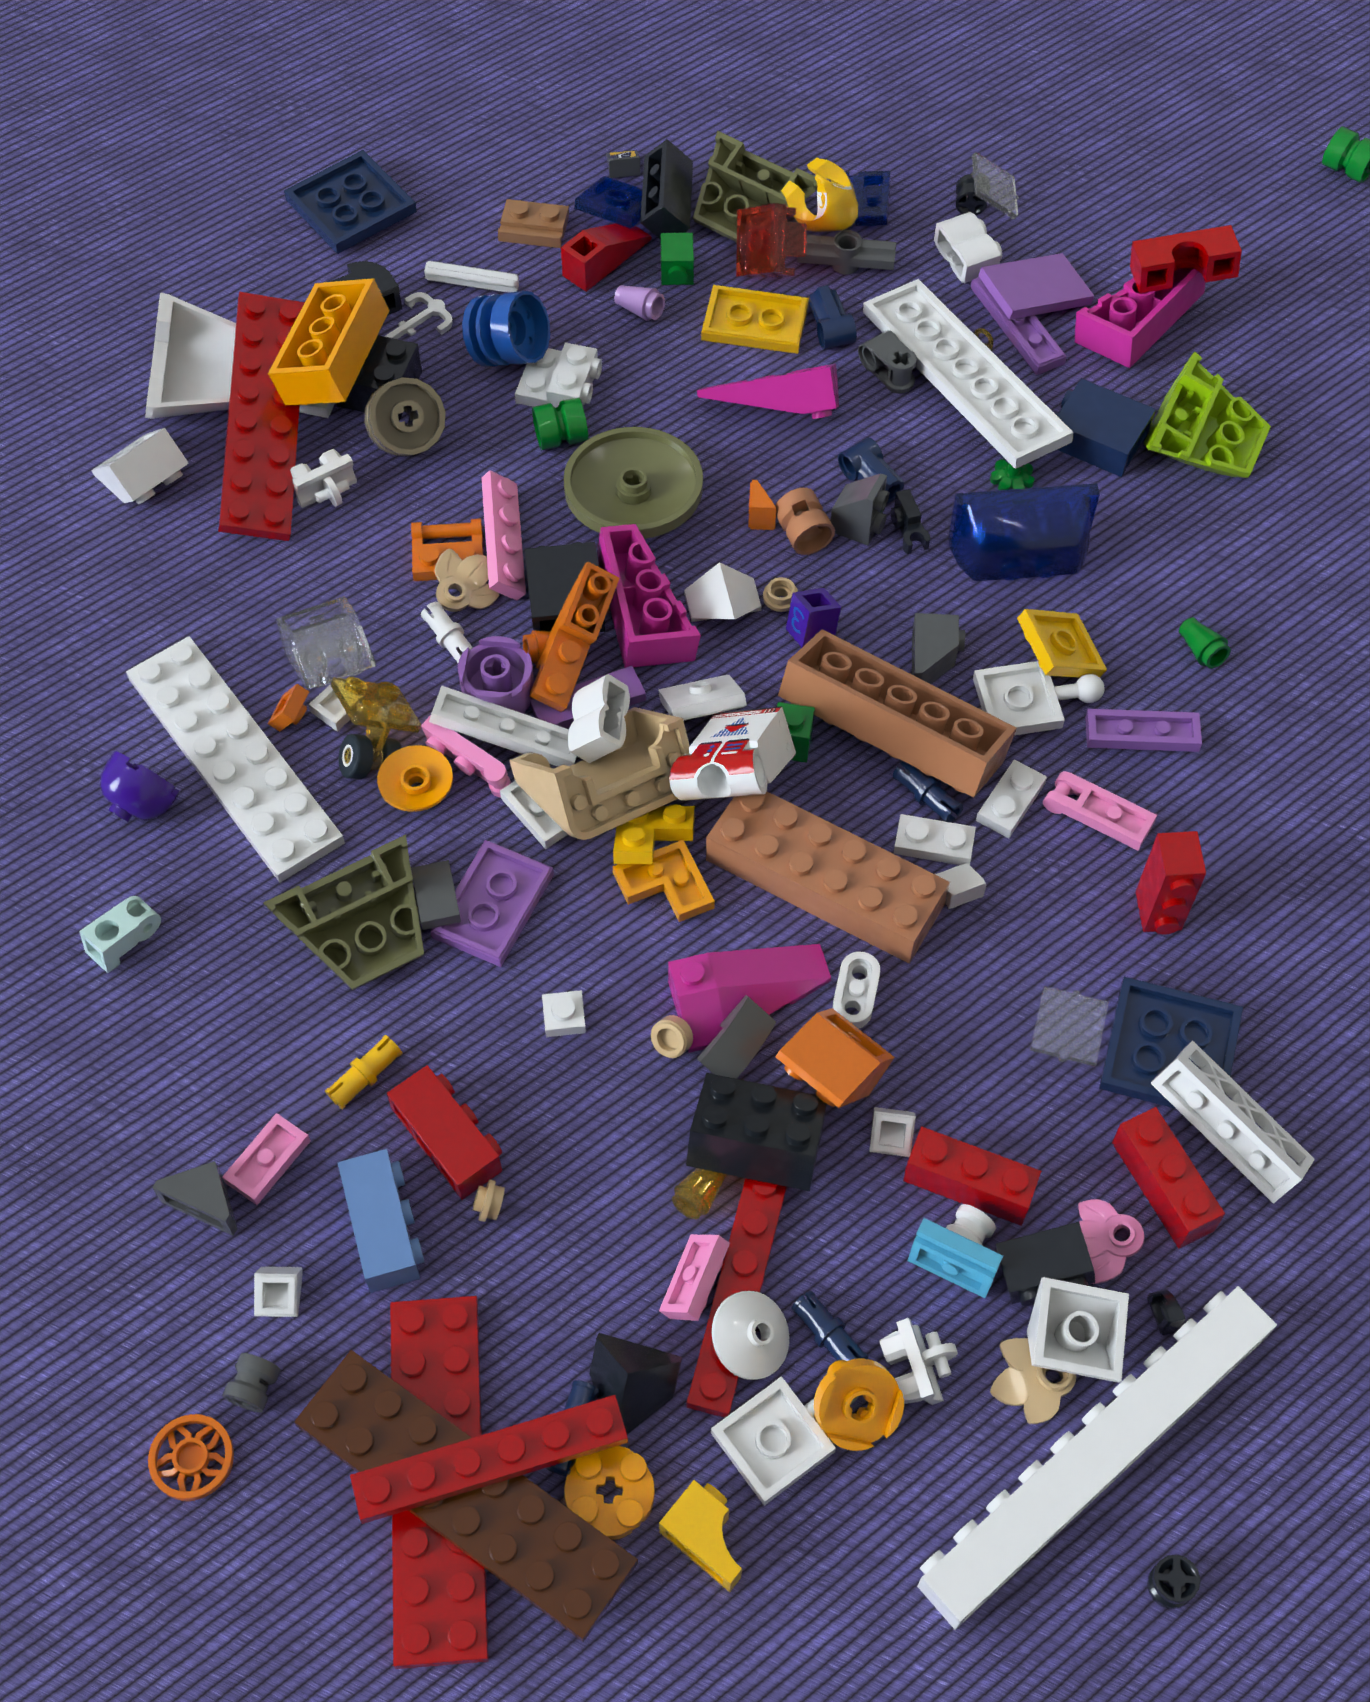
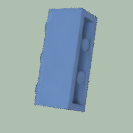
(380, 1220)

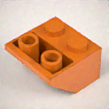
(835, 1059)

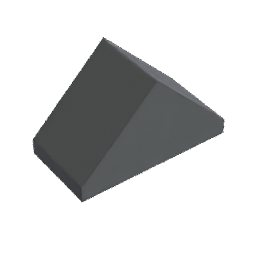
(199, 1194)

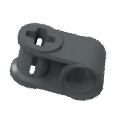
(889, 361)

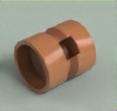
(804, 521)

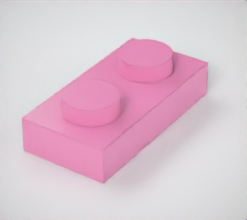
(266, 1159)
(694, 1277)

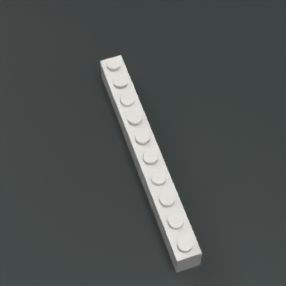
(1094, 1457)

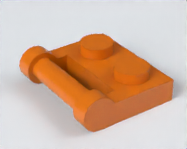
(426, 555)

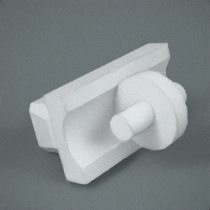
(324, 482)
(909, 1344)

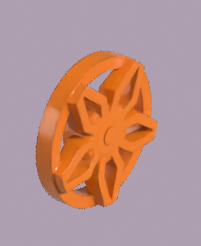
(191, 1457)

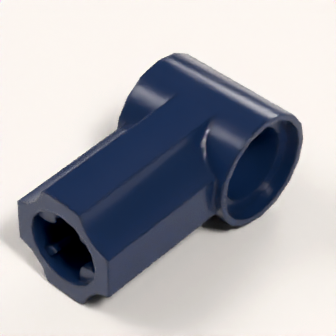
(833, 324)
(866, 460)

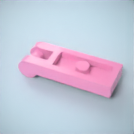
(467, 756)
(1100, 810)

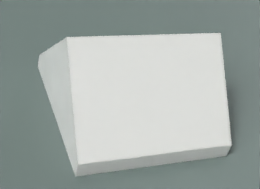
(1078, 1329)

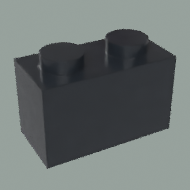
(1048, 1254)

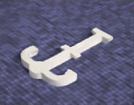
(435, 308)

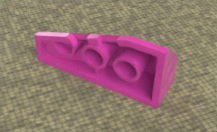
(799, 391)

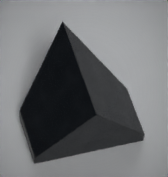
(637, 1376)

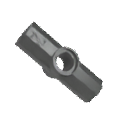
(849, 252)

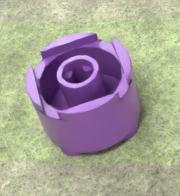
(497, 673)

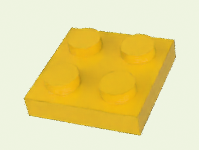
(1061, 643)

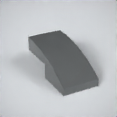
(435, 895)
(739, 1040)

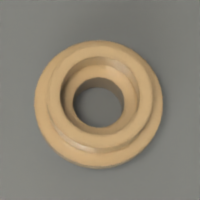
(779, 587)
(488, 1201)

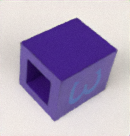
(810, 613)

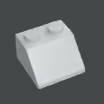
(142, 467)

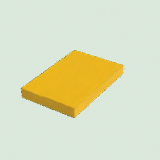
(755, 319)

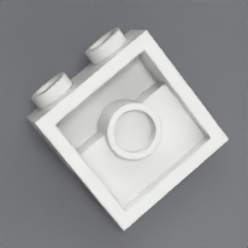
(560, 376)

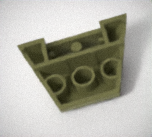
(742, 181)
(358, 917)

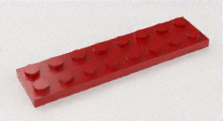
(259, 425)
(435, 1584)

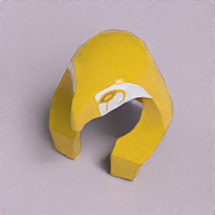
(835, 199)

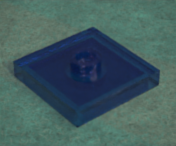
(612, 201)

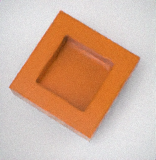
(290, 708)

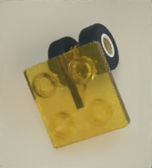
(380, 709)

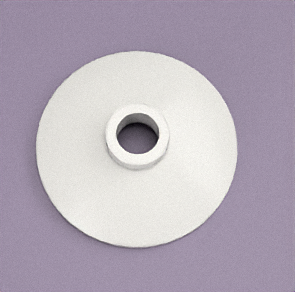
(736, 1337)

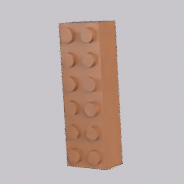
(897, 712)
(828, 872)

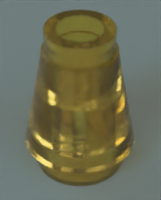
(697, 1192)

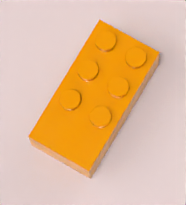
(329, 342)

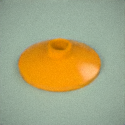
(412, 766)

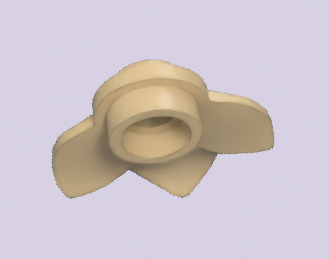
(467, 577)
(1028, 1384)

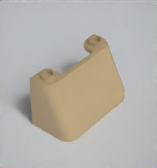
(614, 788)

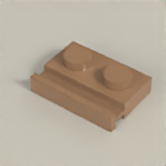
(533, 223)

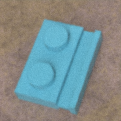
(954, 1258)

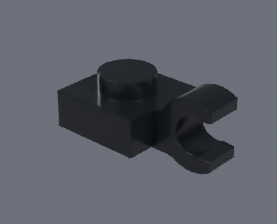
(908, 518)

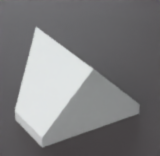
(722, 595)

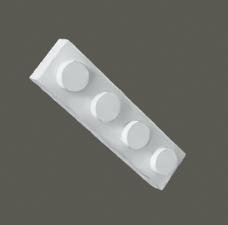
(501, 726)

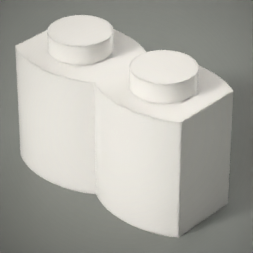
(966, 245)
(599, 718)

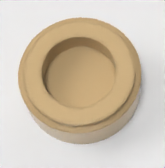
(671, 1036)

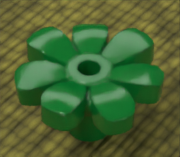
(1013, 478)

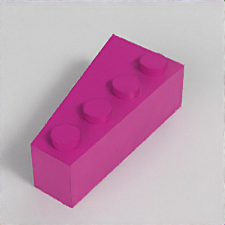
(1131, 322)

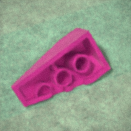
(715, 982)

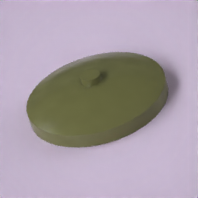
(633, 479)

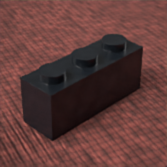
(666, 190)

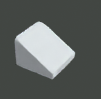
(964, 885)
(892, 1132)
(277, 1291)

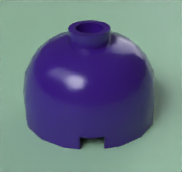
(135, 789)

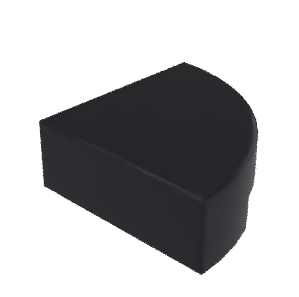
(1166, 1311)

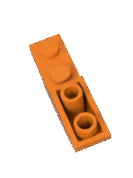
(572, 636)

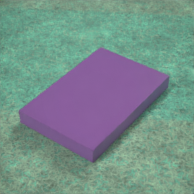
(1036, 286)
(495, 902)

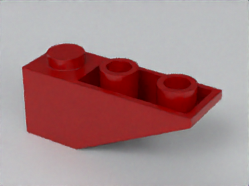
(599, 251)

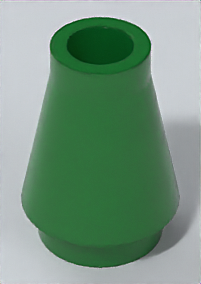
(1206, 645)

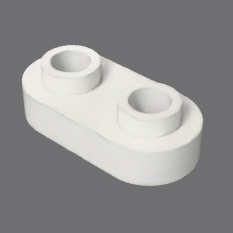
(855, 992)

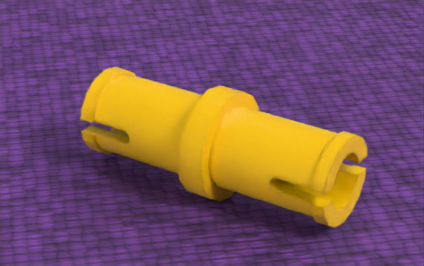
(363, 1072)

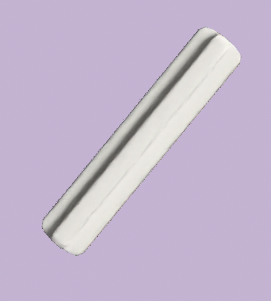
(471, 277)

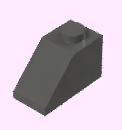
(935, 645)

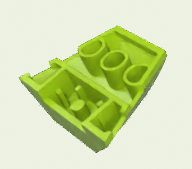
(1207, 424)

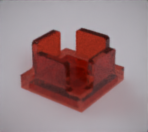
(766, 240)

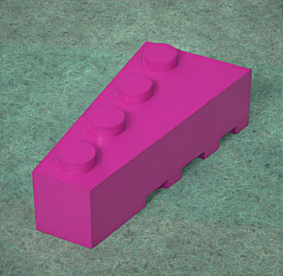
(644, 611)

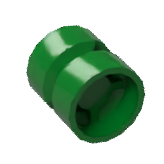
(1348, 152)
(560, 423)

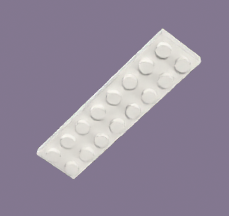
(969, 374)
(235, 759)

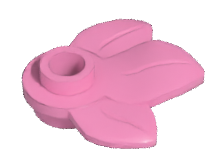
(1099, 1227)

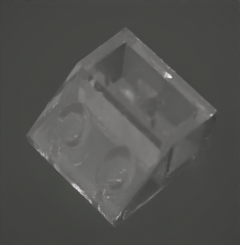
(325, 642)

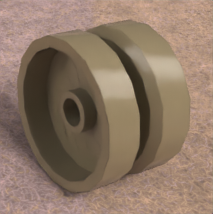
(424, 412)

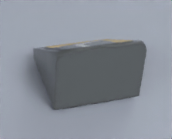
(623, 164)

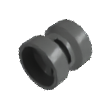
(251, 1382)

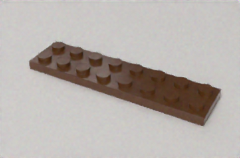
(504, 1527)

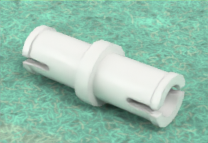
(448, 632)

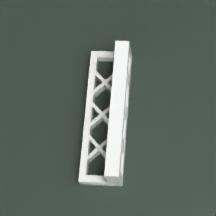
(1231, 1123)

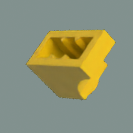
(696, 1530)

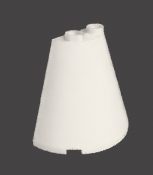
(189, 360)

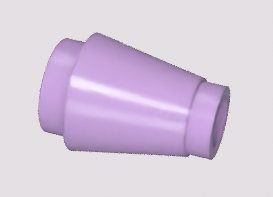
(641, 301)

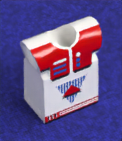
(734, 755)

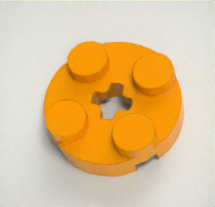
(844, 1383)
(629, 1473)

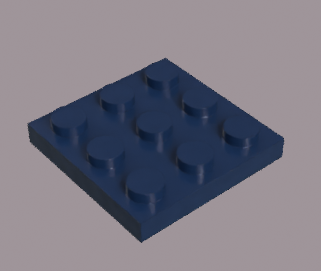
(350, 201)
(1153, 1029)

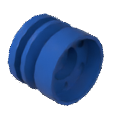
(506, 329)

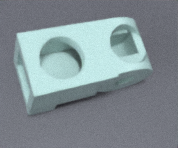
(119, 931)

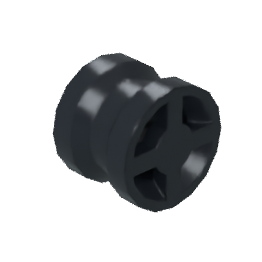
(966, 199)
(1180, 1575)

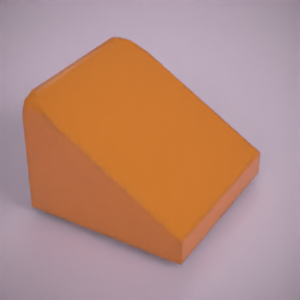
(761, 508)

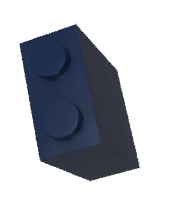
(1104, 425)

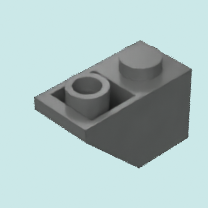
(860, 509)

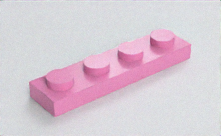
(503, 536)

